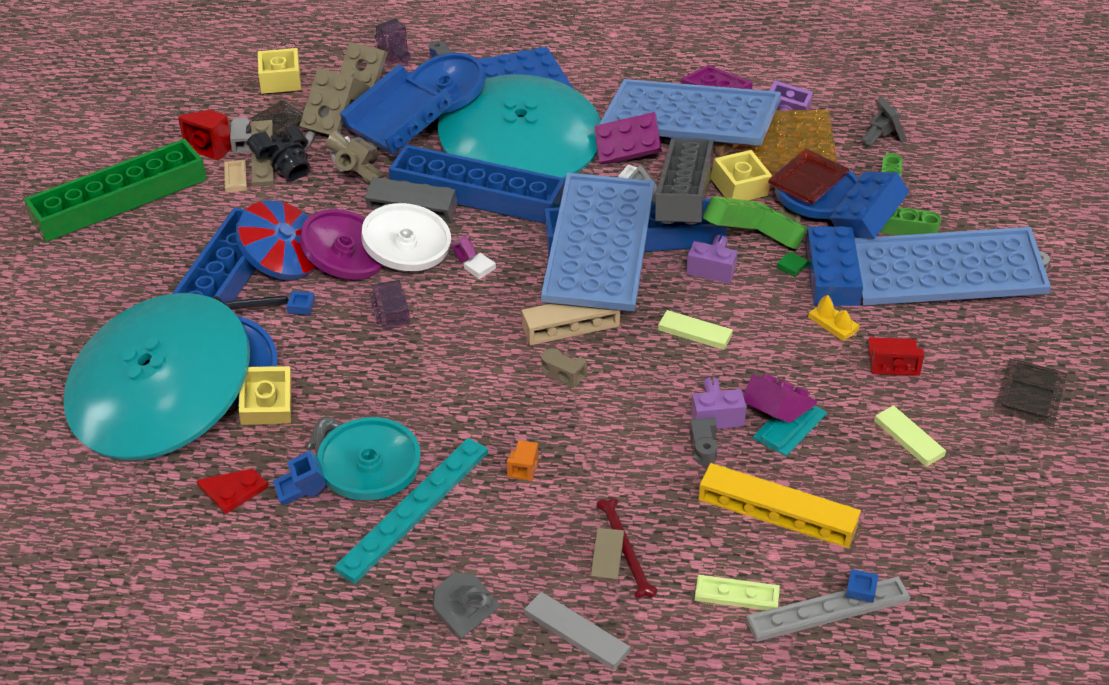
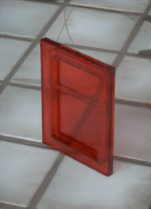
(808, 176)

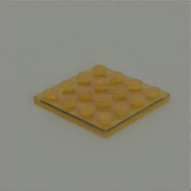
(792, 133)

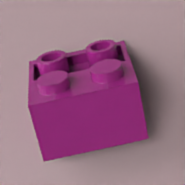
(777, 398)

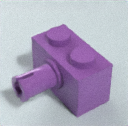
(792, 97)
(712, 260)
(725, 406)

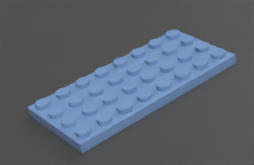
(698, 110)
(599, 242)
(951, 266)

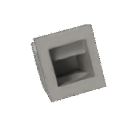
(240, 134)

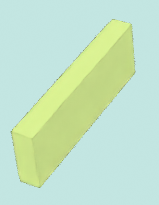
(695, 329)
(910, 436)
(737, 592)

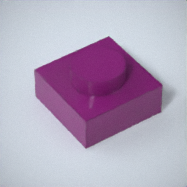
(463, 249)

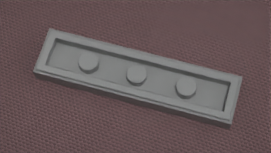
(577, 630)

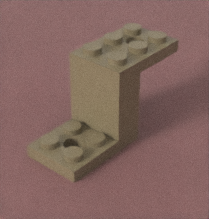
(342, 88)

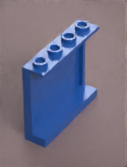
(394, 110)

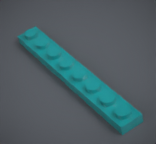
(410, 511)

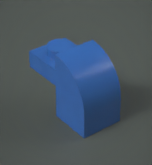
(303, 479)

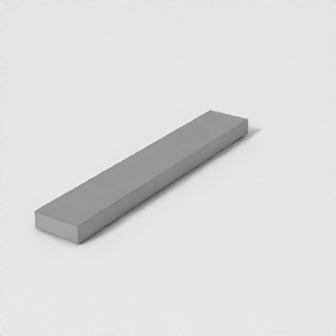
(823, 610)

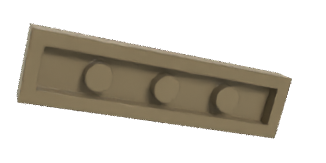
(261, 169)

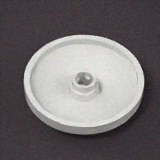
(406, 237)

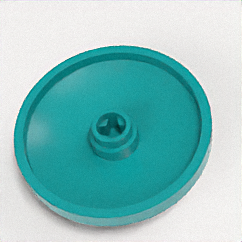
(369, 458)

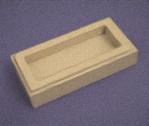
(235, 176)

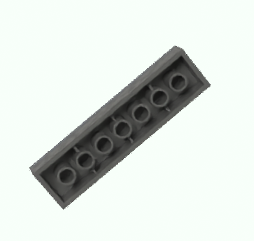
(684, 181)

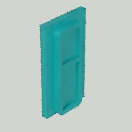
(785, 435)

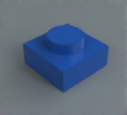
(300, 302)
(862, 585)

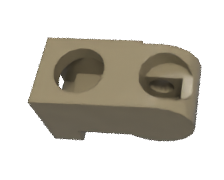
(563, 368)

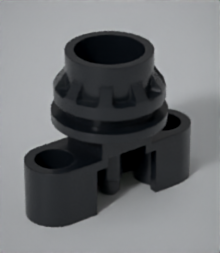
(285, 153)

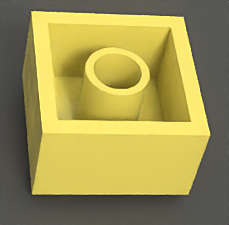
(279, 70)
(741, 176)
(266, 396)

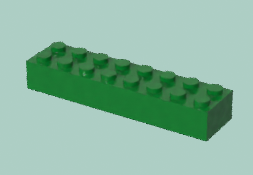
(115, 189)

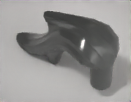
(321, 430)

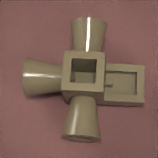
(354, 155)

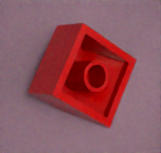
(207, 133)

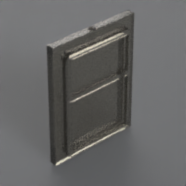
(1031, 392)

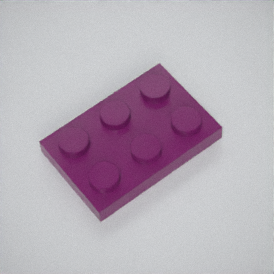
(715, 77)
(628, 138)

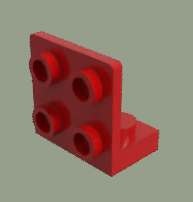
(895, 356)

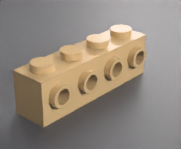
(572, 319)

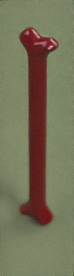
(644, 587)

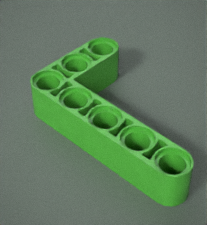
(754, 215)
(906, 220)

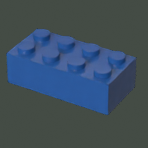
(833, 265)

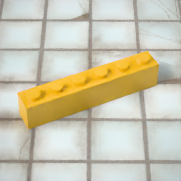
(779, 505)

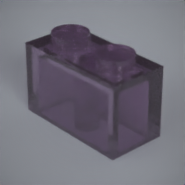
(390, 305)

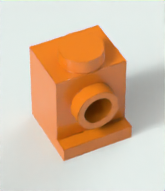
(523, 461)

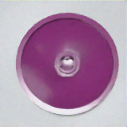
(335, 245)

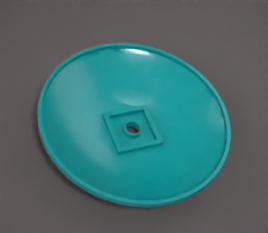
(550, 138)
(153, 409)

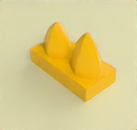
(832, 320)

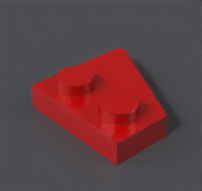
(233, 488)

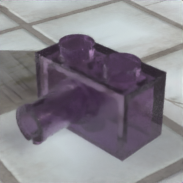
(393, 39)

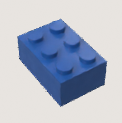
(870, 203)

